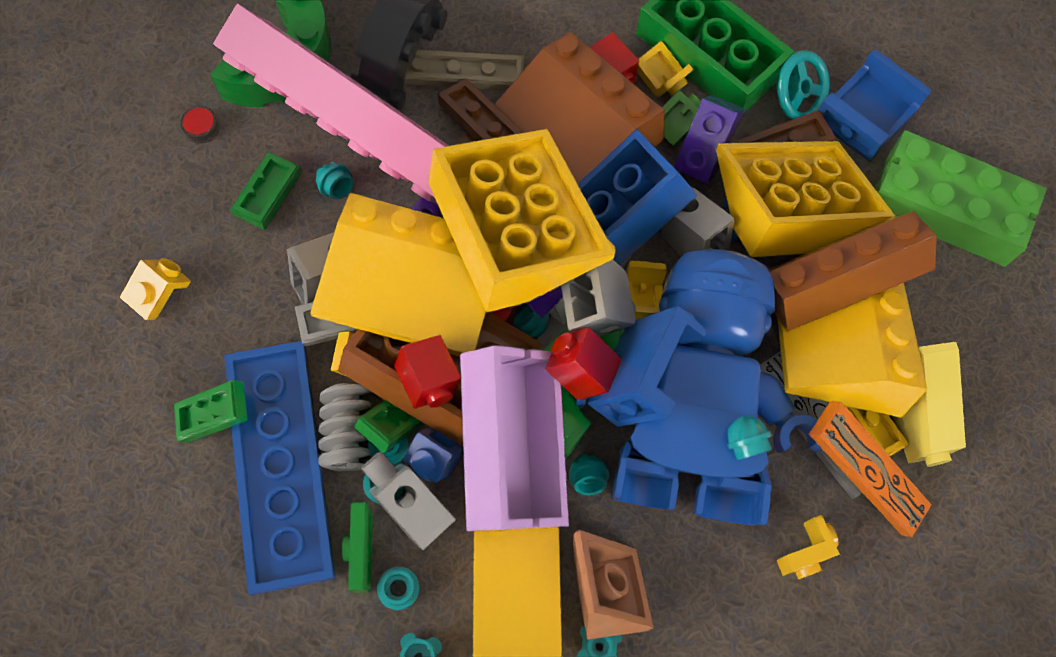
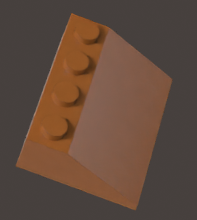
(580, 103)
(371, 361)

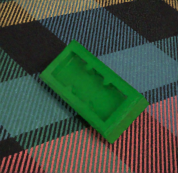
(266, 190)
(210, 411)
(386, 425)
(358, 548)

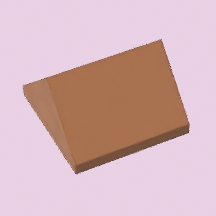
(609, 587)

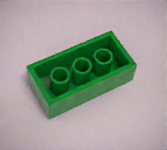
(722, 43)

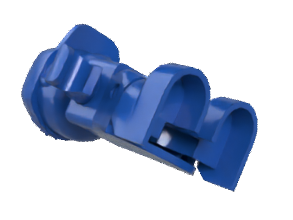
(711, 390)

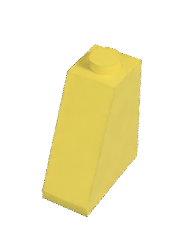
(936, 419)

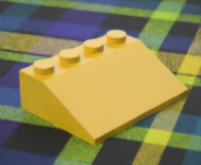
(796, 195)
(516, 216)
(398, 277)
(857, 356)

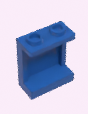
(873, 105)
(644, 356)

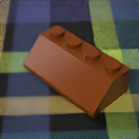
(852, 269)

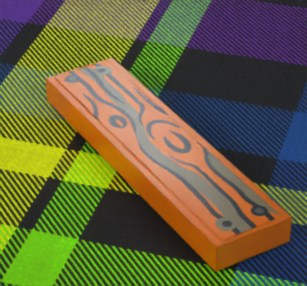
(870, 468)

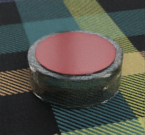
(200, 124)

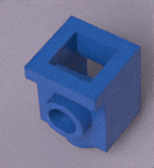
(430, 458)

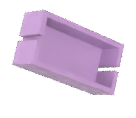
(512, 440)

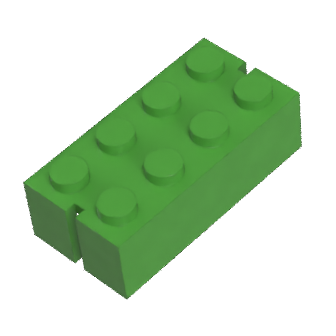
(961, 198)

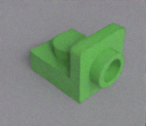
(679, 117)

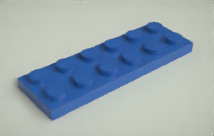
(279, 471)

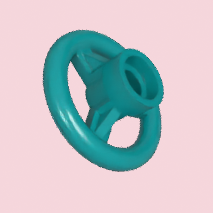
(795, 85)

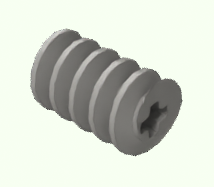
(341, 438)

